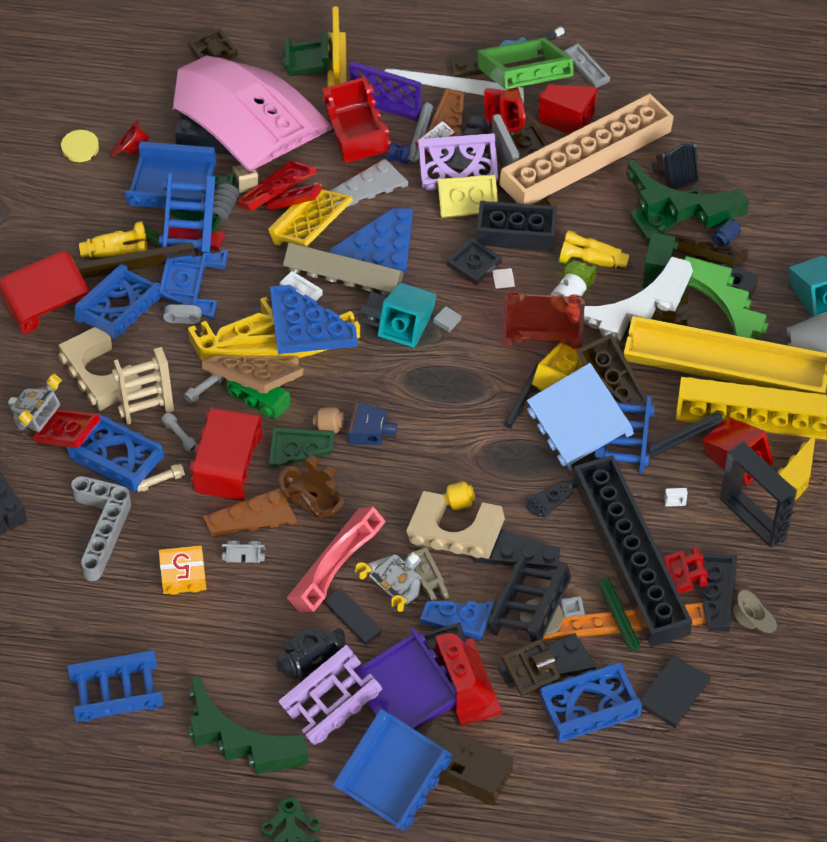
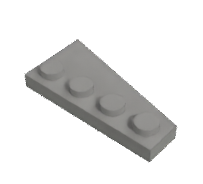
(372, 181)

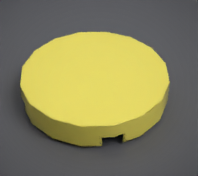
(80, 145)

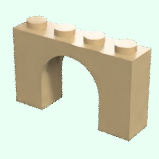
(77, 353)
(475, 540)

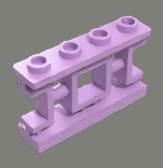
(319, 683)

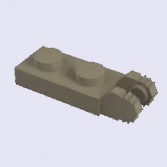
(430, 575)

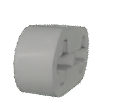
(182, 314)

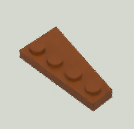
(450, 111)
(261, 511)

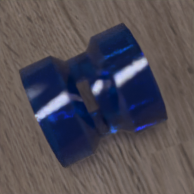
(398, 153)

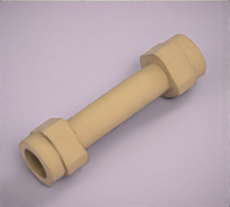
(176, 471)

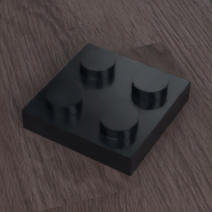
(474, 261)

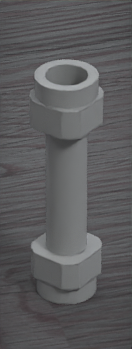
(193, 394)
(170, 421)

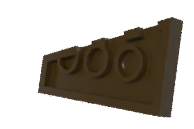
(709, 252)

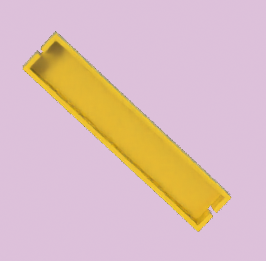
(725, 356)

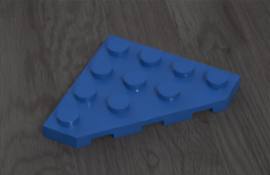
(382, 241)
(305, 325)

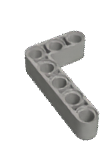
(111, 506)

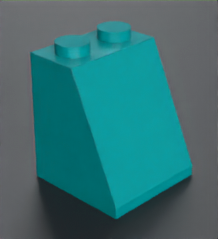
(810, 284)
(406, 314)

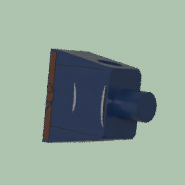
(369, 425)

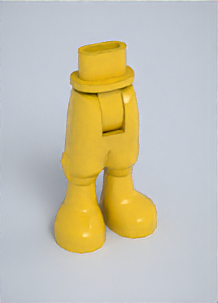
(112, 243)
(593, 252)

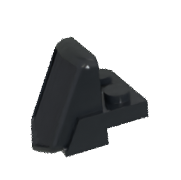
(678, 165)

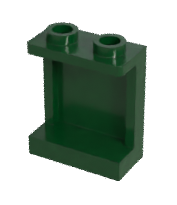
(308, 56)

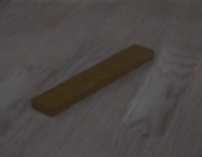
(135, 260)

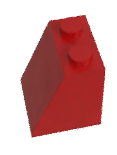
(567, 107)
(731, 434)

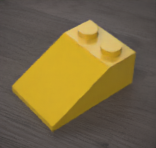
(556, 366)

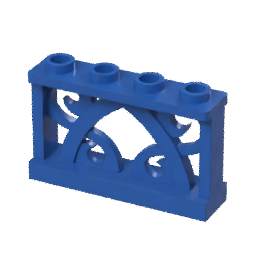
(121, 278)
(116, 435)
(594, 682)

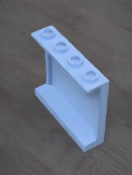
(578, 415)

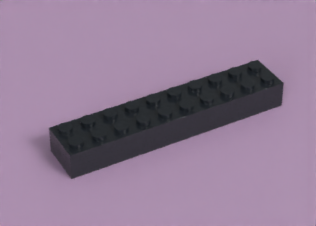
(632, 551)

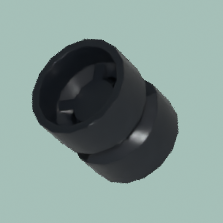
(477, 126)

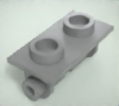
(235, 551)

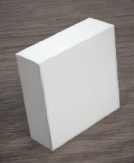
(675, 497)

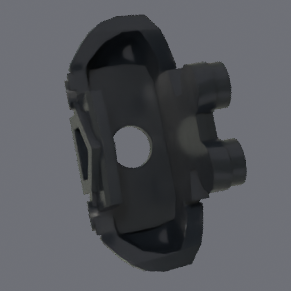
(306, 655)

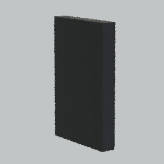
(674, 691)

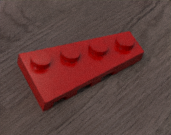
(277, 183)

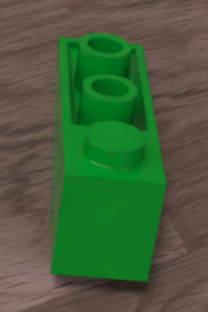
(269, 404)

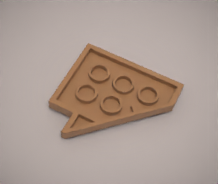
(255, 371)

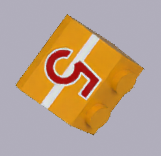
(182, 570)

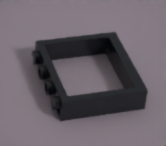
(744, 459)

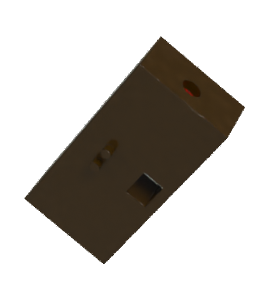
(473, 766)

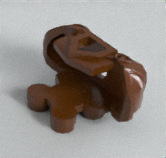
(298, 483)

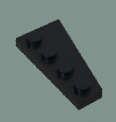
(511, 546)
(720, 590)
(569, 657)

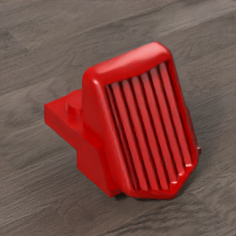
(508, 105)

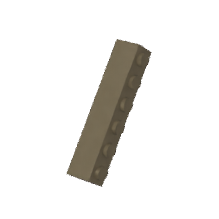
(342, 268)

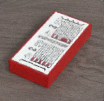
(438, 131)

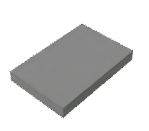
(503, 142)

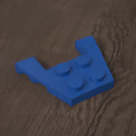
(183, 280)

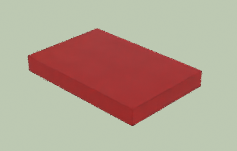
(67, 428)

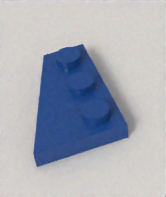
(470, 614)

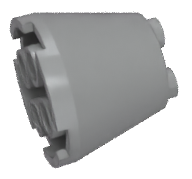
(810, 334)

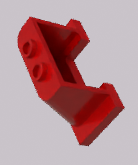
(474, 692)

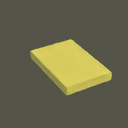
(463, 194)

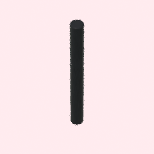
(521, 400)

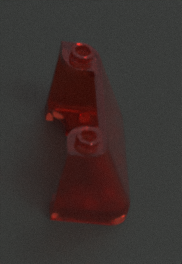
(543, 318)

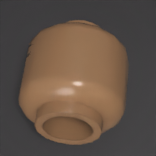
(329, 419)

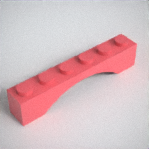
(315, 583)

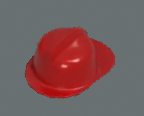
(130, 141)

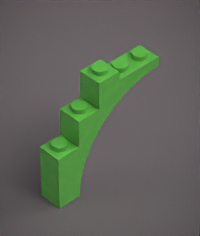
(717, 284)

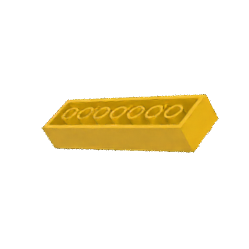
(760, 407)

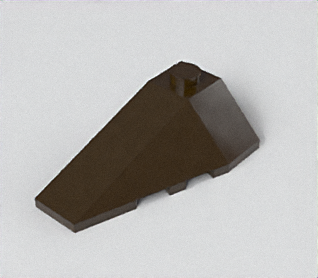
(613, 369)

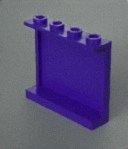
(411, 682)

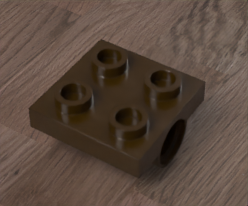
(214, 45)
(531, 667)

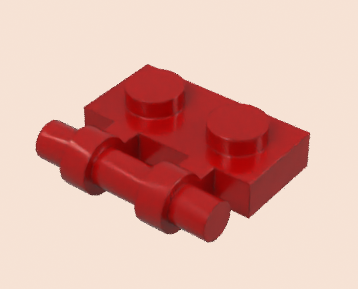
(678, 567)

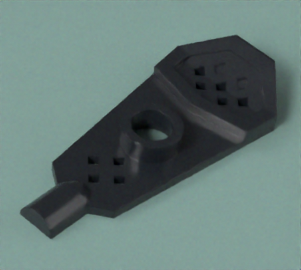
(543, 504)

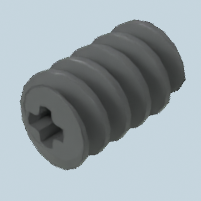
(224, 199)

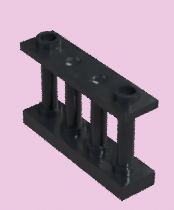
(543, 612)

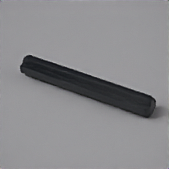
(685, 434)

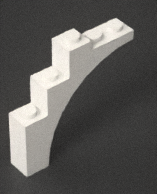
(662, 293)

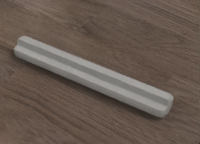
(421, 129)

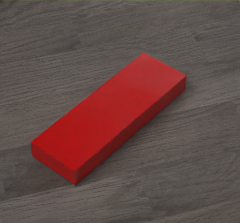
(294, 197)
(195, 234)

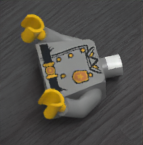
(35, 406)
(395, 577)

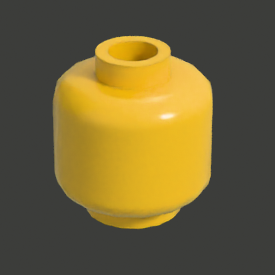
(459, 496)

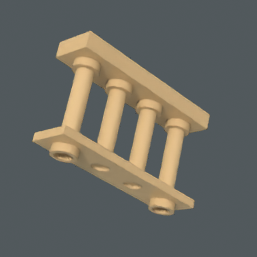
(162, 387)

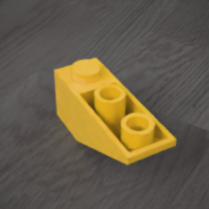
(799, 468)

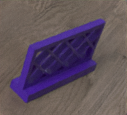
(385, 101)

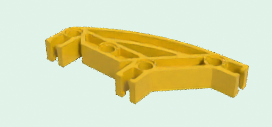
(247, 336)

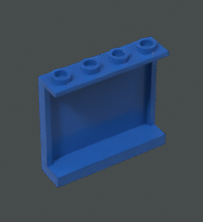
(156, 160)
(393, 770)

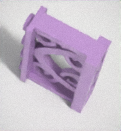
(435, 146)

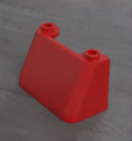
(41, 289)

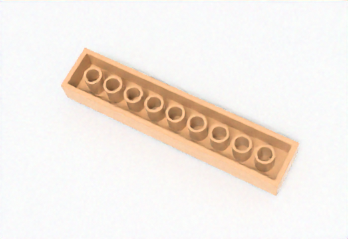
(586, 150)

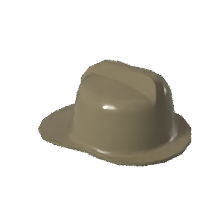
(752, 613)

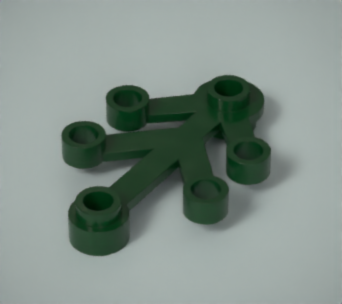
(291, 831)

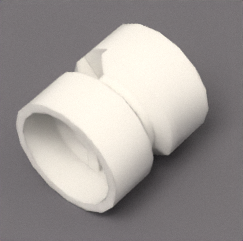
(570, 285)

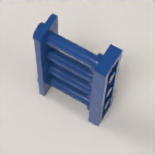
(206, 207)
(643, 460)
(110, 667)

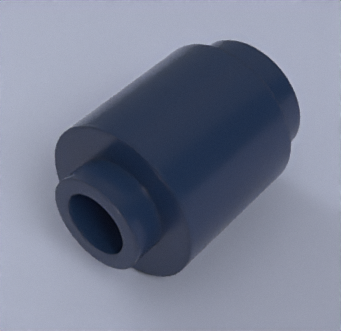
(726, 232)

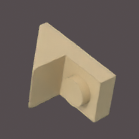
(245, 180)

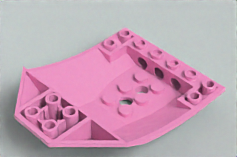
(221, 100)

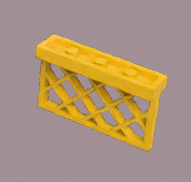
(338, 72)
(295, 216)

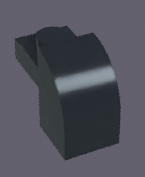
(373, 310)

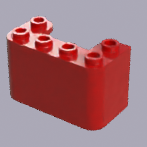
(356, 120)
(225, 453)

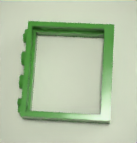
(557, 66)

